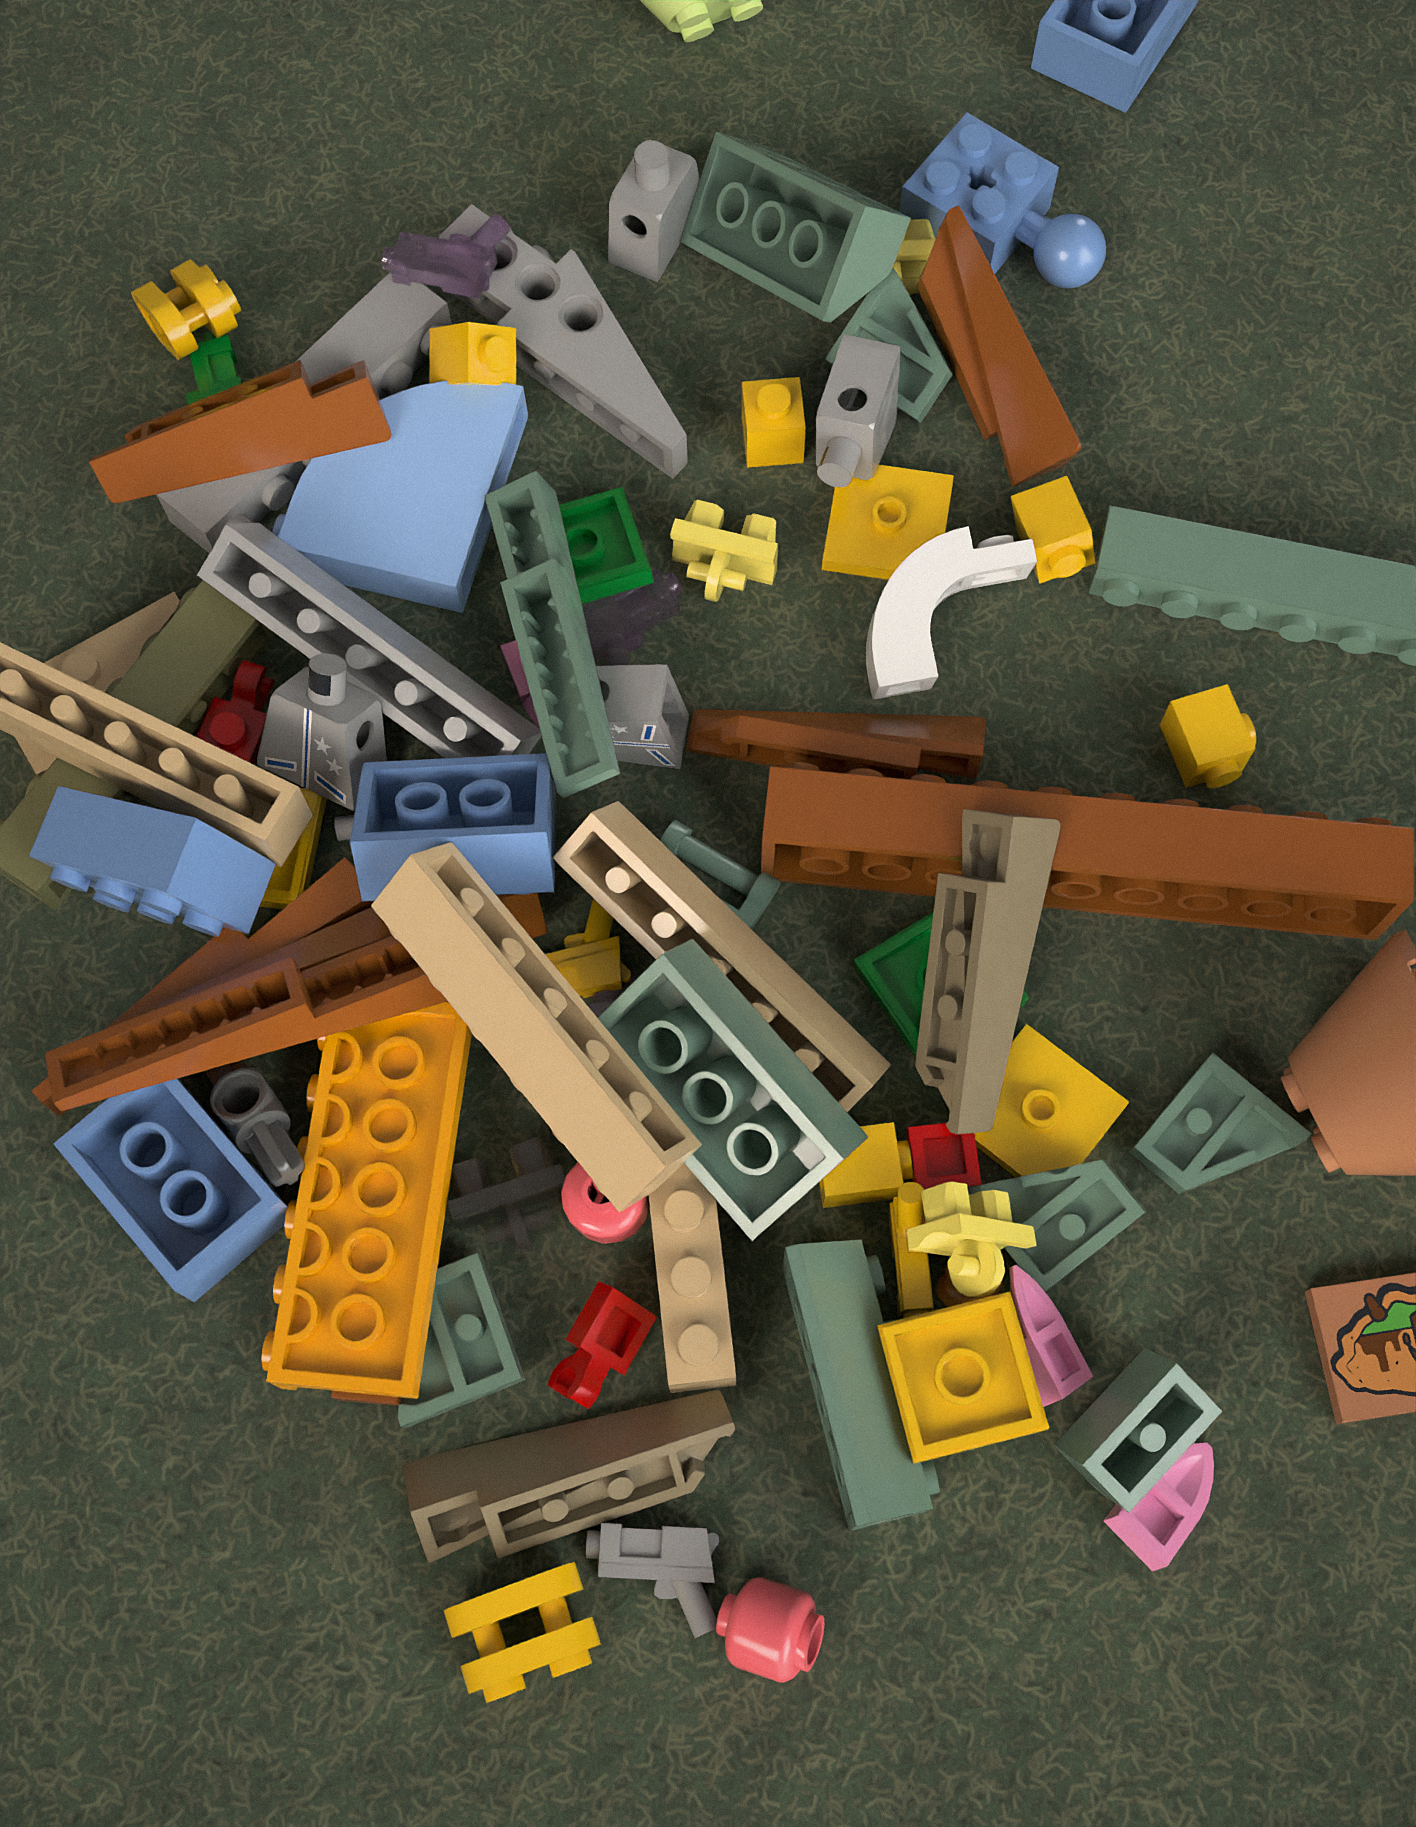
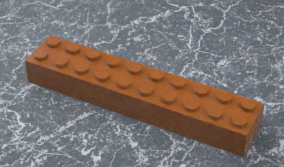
(1108, 855)

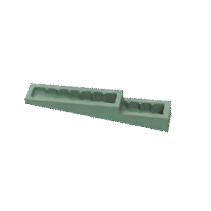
(552, 633)

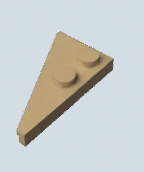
(106, 658)

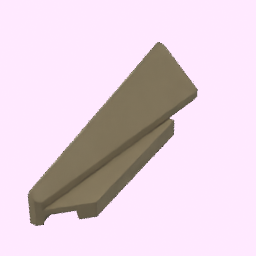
(981, 960)
(563, 1476)

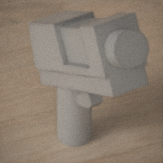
(672, 1556)

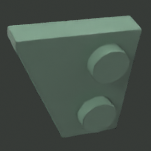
(892, 318)
(1215, 1129)
(1071, 1213)
(466, 1344)

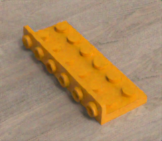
(370, 1207)

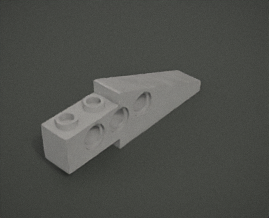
(586, 368)

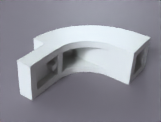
(899, 636)

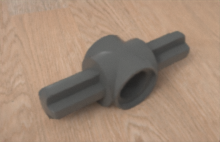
(255, 1120)

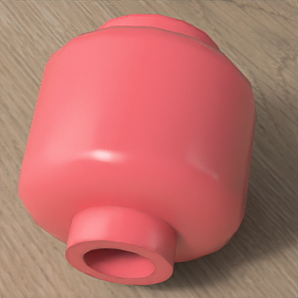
(599, 1220)
(771, 1629)

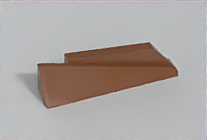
(993, 355)
(246, 430)
(843, 741)

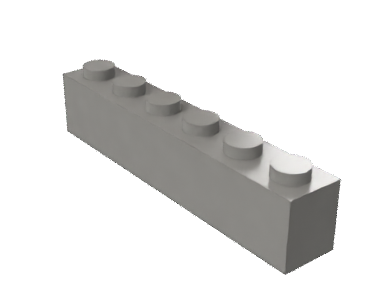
(382, 329)
(381, 657)

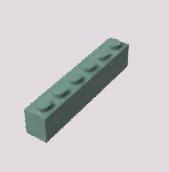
(1257, 583)

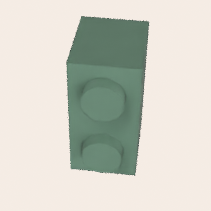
(1138, 1428)

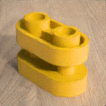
(193, 303)
(562, 1646)

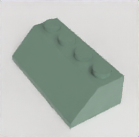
(791, 228)
(734, 1084)
(837, 1323)

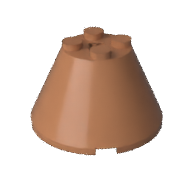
(1361, 1069)

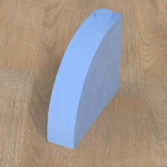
(414, 508)

